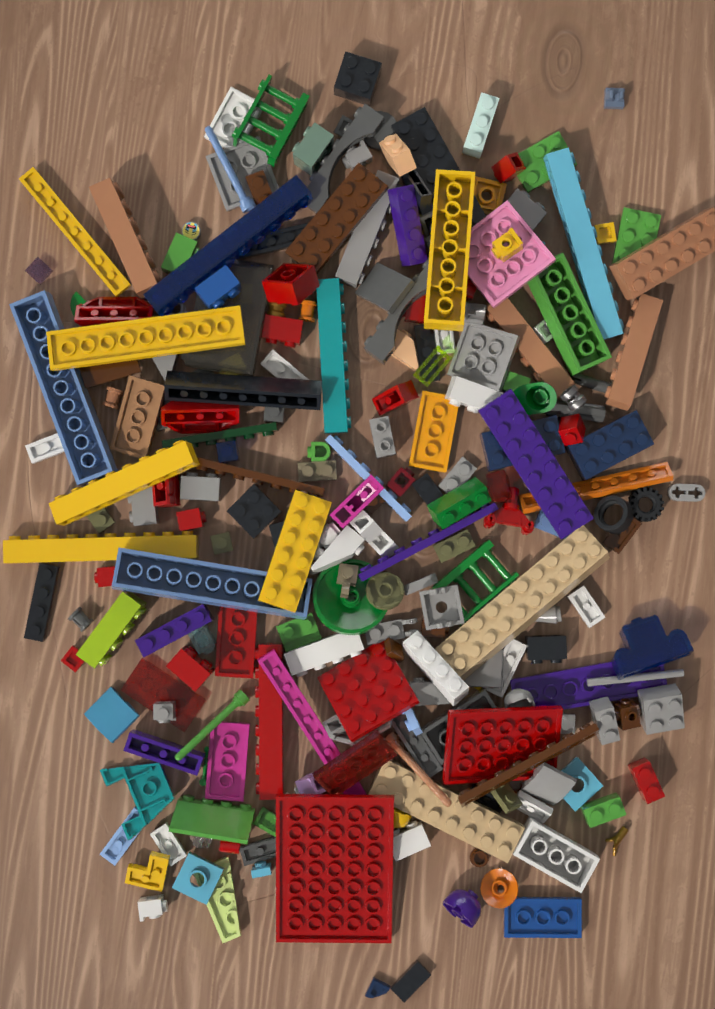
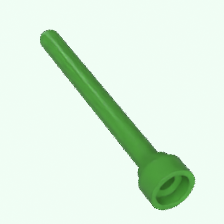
(239, 699)

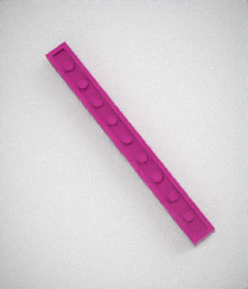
(302, 712)

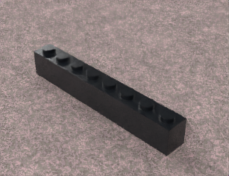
(243, 390)

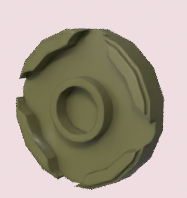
(385, 590)

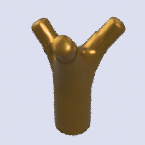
(617, 839)

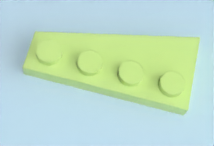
(223, 903)

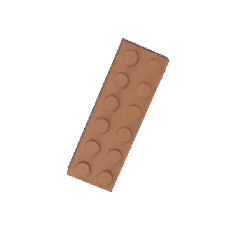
(124, 235)
(666, 255)

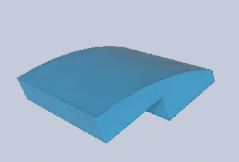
(111, 714)

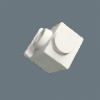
(152, 906)

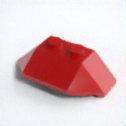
(111, 310)
(198, 417)

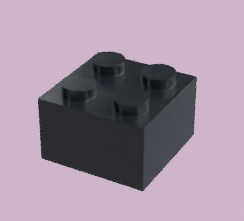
(357, 78)
(254, 511)

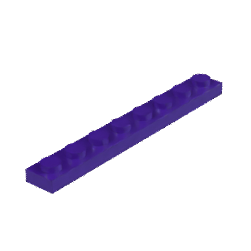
(419, 544)

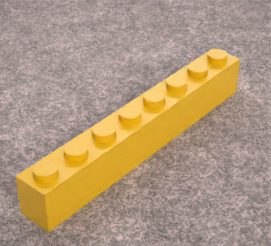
(124, 483)

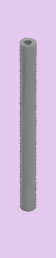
(637, 677)

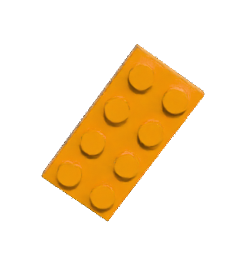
(433, 432)

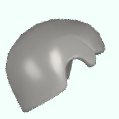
(519, 698)

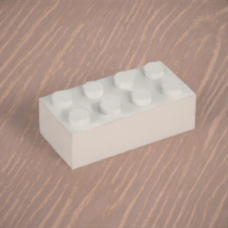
(556, 854)

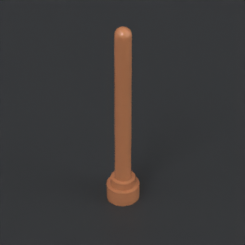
(394, 741)

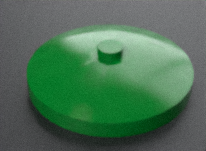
(345, 615)

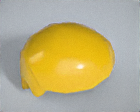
(401, 818)

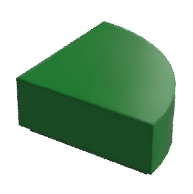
(76, 300)

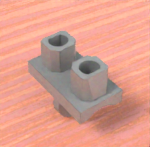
(475, 313)

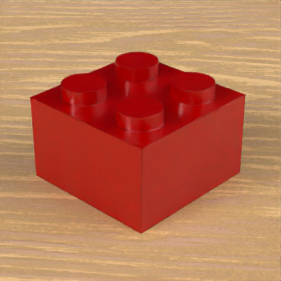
(290, 283)
(190, 667)

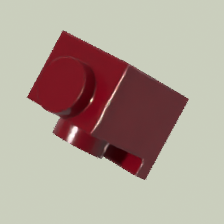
(393, 483)

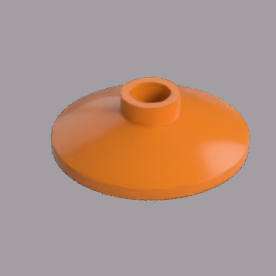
(491, 883)

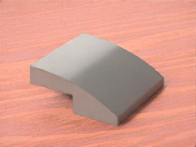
(489, 674)
(549, 784)

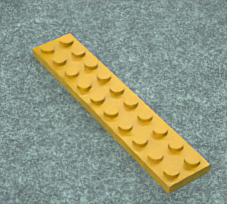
(145, 338)

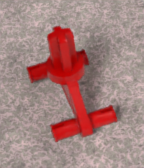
(510, 515)

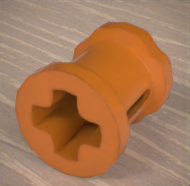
(307, 311)

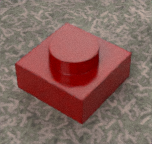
(72, 660)

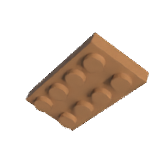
(138, 417)

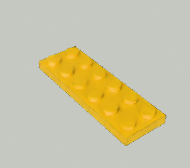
(295, 551)

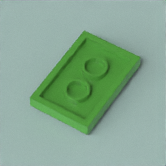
(532, 157)
(635, 231)

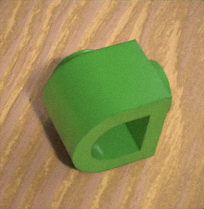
(318, 451)

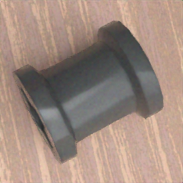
(80, 619)

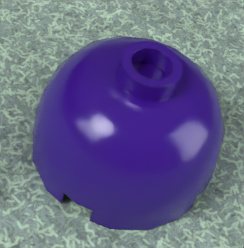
(464, 906)

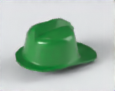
(536, 397)

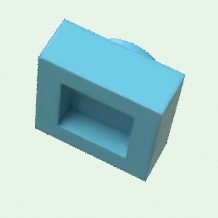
(261, 869)

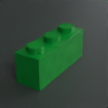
(459, 503)

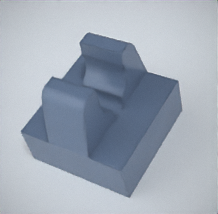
(614, 98)

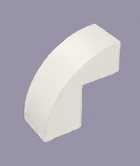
(374, 534)

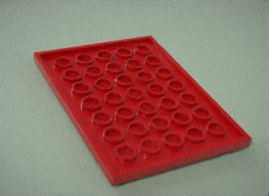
(334, 868)

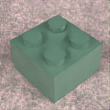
(313, 148)

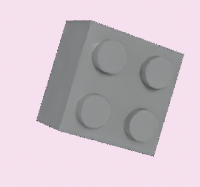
(661, 708)

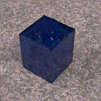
(228, 451)

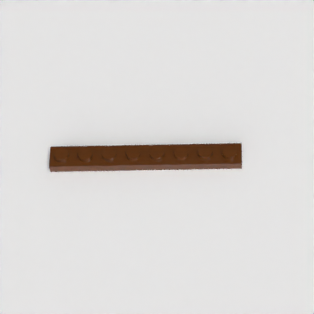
(259, 478)
(535, 759)

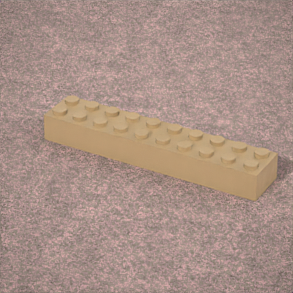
(523, 602)

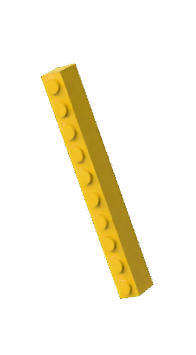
(96, 548)

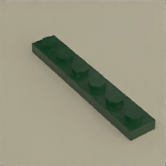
(227, 435)

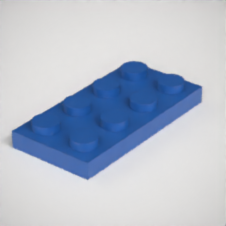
(543, 917)

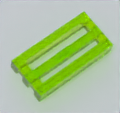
(442, 354)

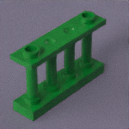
(281, 136)
(471, 563)

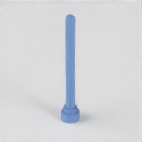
(246, 203)

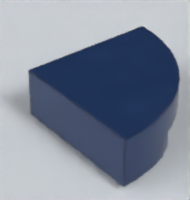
(376, 988)

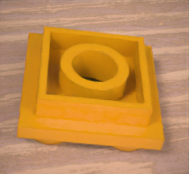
(494, 188)

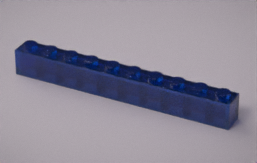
(229, 245)

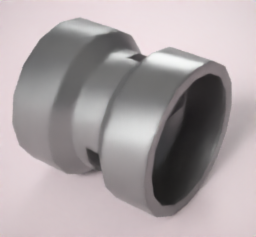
(573, 397)

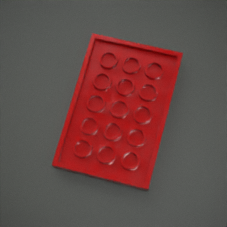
(495, 738)

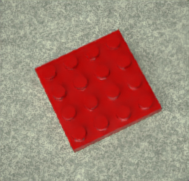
(367, 691)

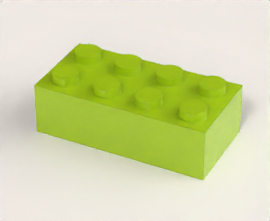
(111, 629)

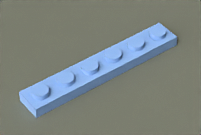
(363, 471)

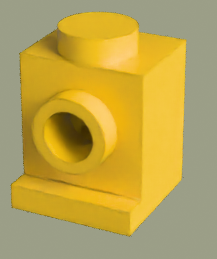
(505, 253)

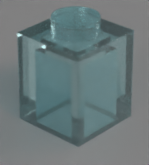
(203, 640)

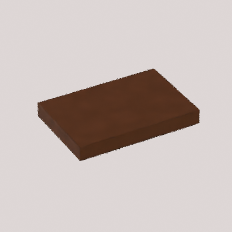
(110, 372)

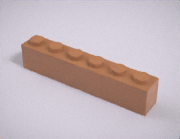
(530, 347)
(634, 351)

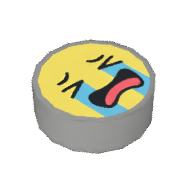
(191, 230)

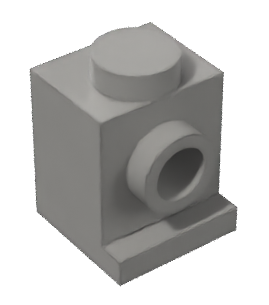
(357, 155)
(164, 711)

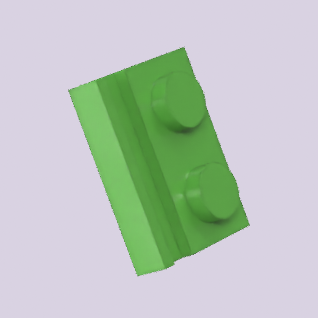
(298, 632)

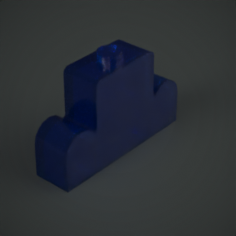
(648, 647)

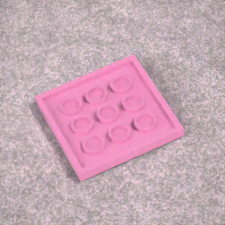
(491, 275)

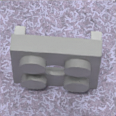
(451, 616)

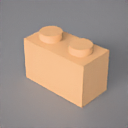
(397, 154)

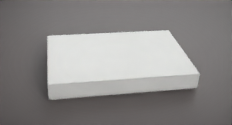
(231, 114)

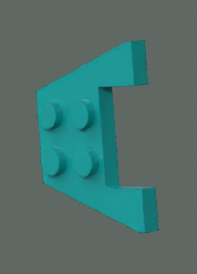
(149, 791)

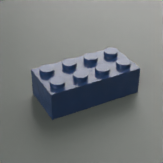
(610, 445)
(496, 457)

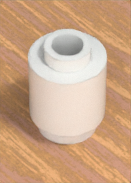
(328, 535)

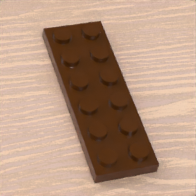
(337, 218)

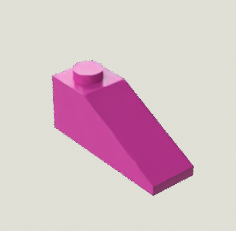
(356, 501)

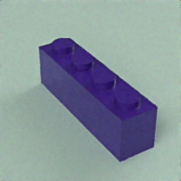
(407, 225)
(174, 630)
(163, 752)

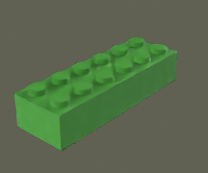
(568, 317)

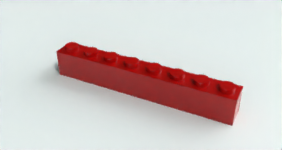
(269, 730)

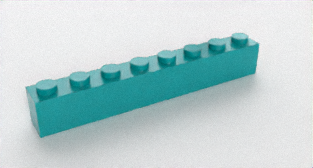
(332, 356)

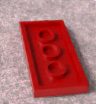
(236, 643)

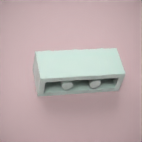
(480, 125)

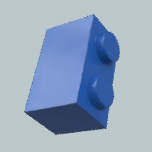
(218, 288)

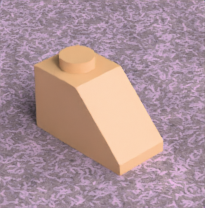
(405, 350)

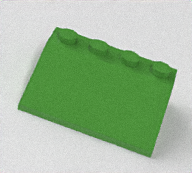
(212, 819)

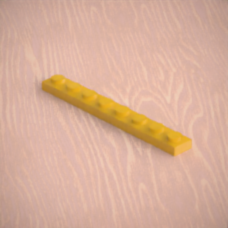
(74, 232)

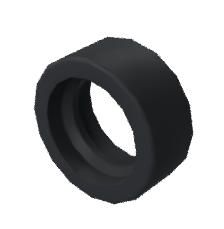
(601, 508)

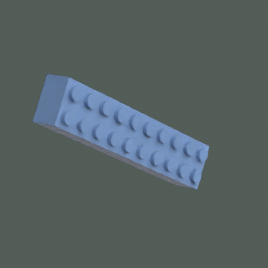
(63, 392)
(198, 582)

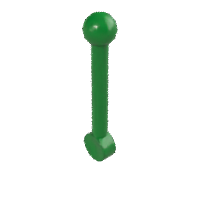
(202, 782)

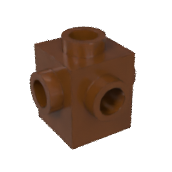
(627, 713)

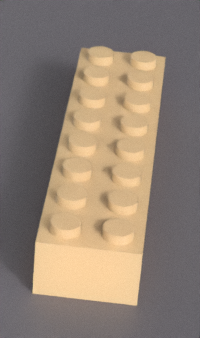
(473, 823)

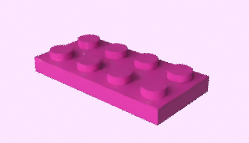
(227, 761)

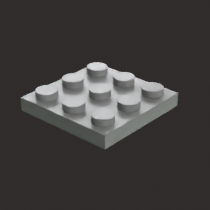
(244, 160)
(483, 355)

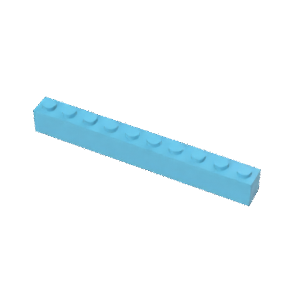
(582, 241)

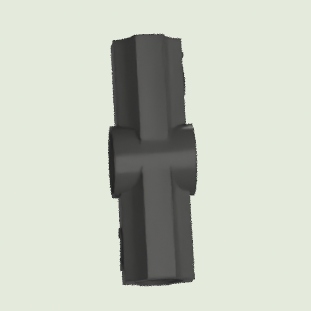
(587, 411)

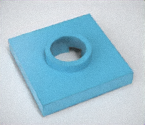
(591, 784)
(197, 864)

